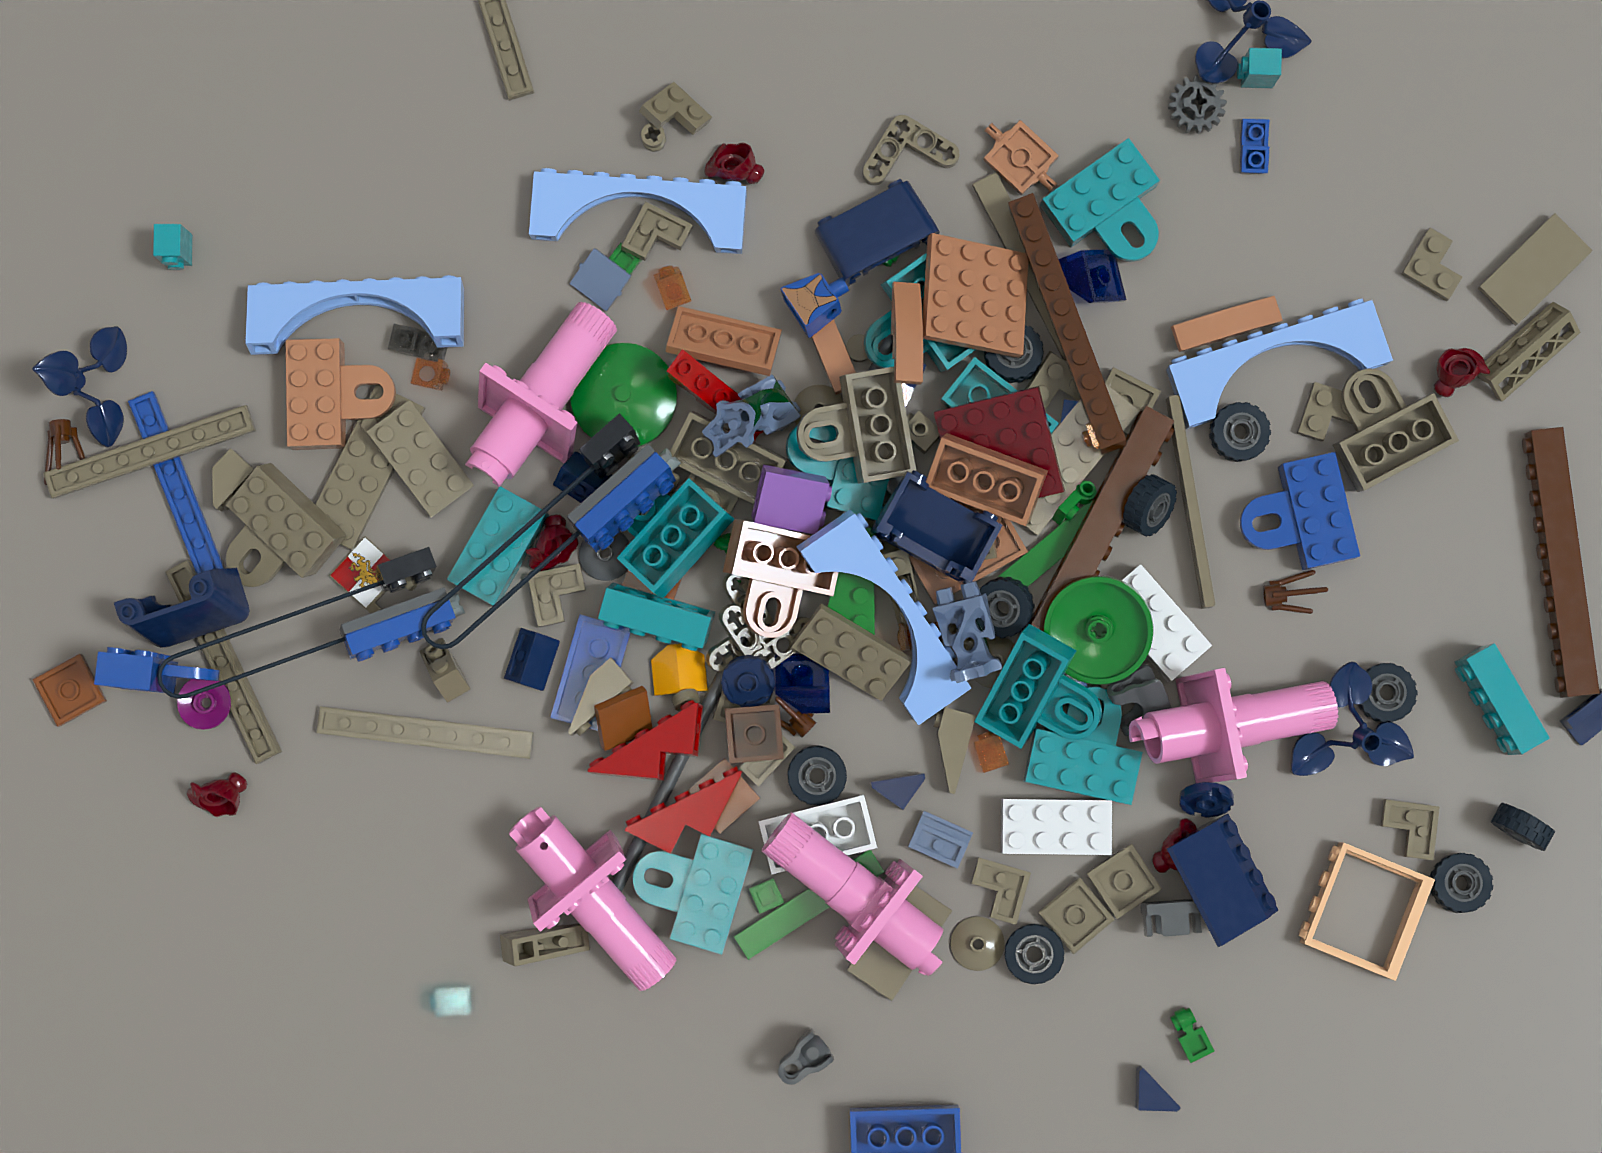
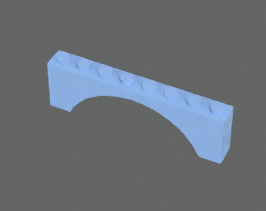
(564, 197)
(280, 309)
(1348, 332)
(850, 549)

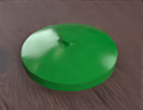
(626, 382)
(1105, 625)

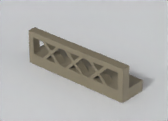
(1527, 346)

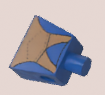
(814, 301)

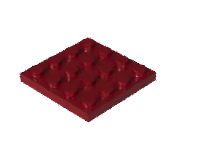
(1009, 425)

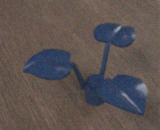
(1218, 65)
(62, 376)
(1384, 745)

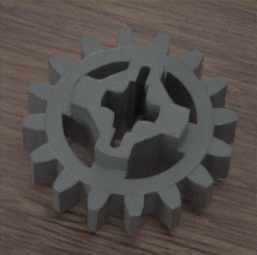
(1186, 104)

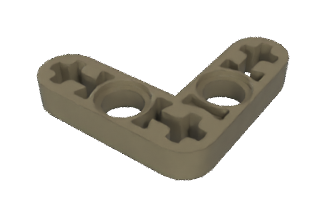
(910, 140)
(758, 646)
(720, 647)

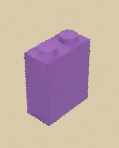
(791, 499)

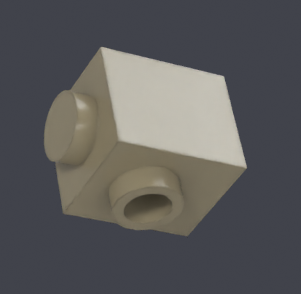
(922, 431)

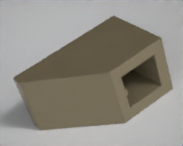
(228, 477)
(444, 671)

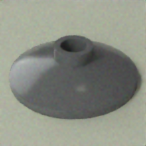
(604, 568)

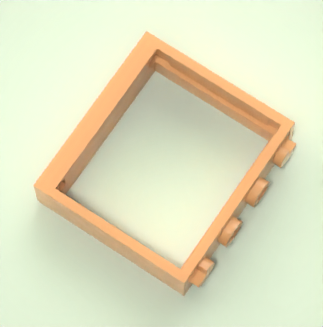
(1407, 925)

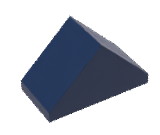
(900, 789)
(1151, 1095)

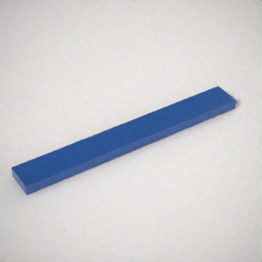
(178, 489)

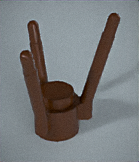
(60, 433)
(1276, 595)
(800, 722)

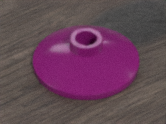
(195, 714)

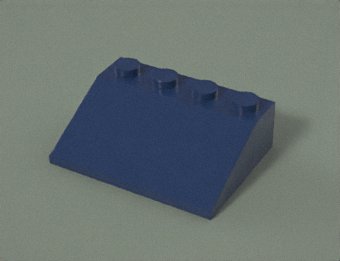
(1223, 879)

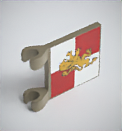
(359, 571)

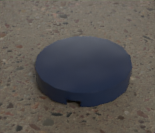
(748, 681)
(1206, 798)

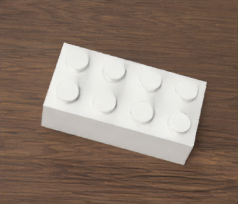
(1175, 637)
(841, 823)
(1056, 826)

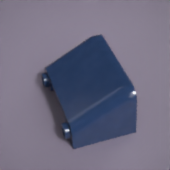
(875, 231)
(936, 528)
(214, 604)

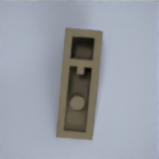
(953, 740)
(534, 946)

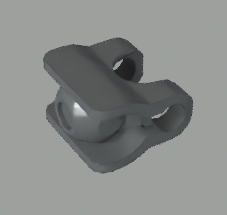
(1141, 689)
(809, 1055)

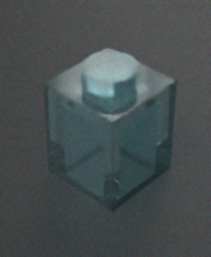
(451, 1001)

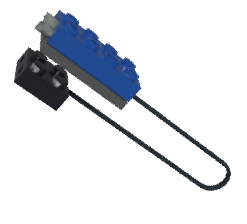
(603, 512)
(370, 632)

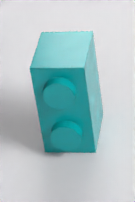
(1260, 68)
(172, 245)

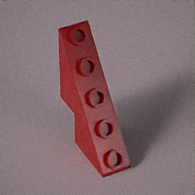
(701, 383)
(647, 753)
(696, 810)

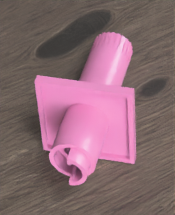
(530, 409)
(1215, 726)
(580, 885)
(869, 904)

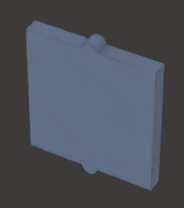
(600, 279)

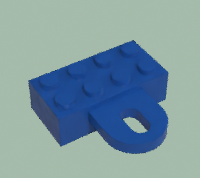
(1310, 514)
(140, 668)
(906, 1129)

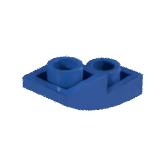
(1254, 145)

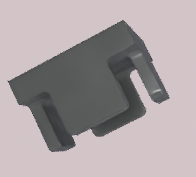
(1171, 917)

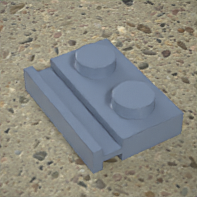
(940, 839)

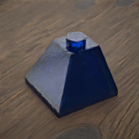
(1094, 276)
(803, 684)

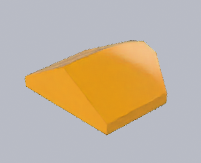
(678, 670)

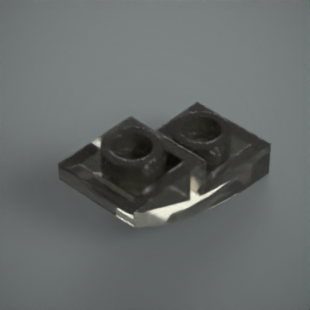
(415, 343)

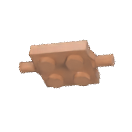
(1021, 157)

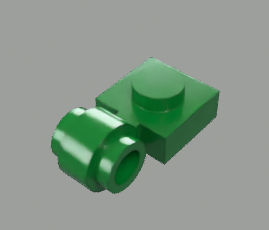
(1068, 509)
(1194, 1041)

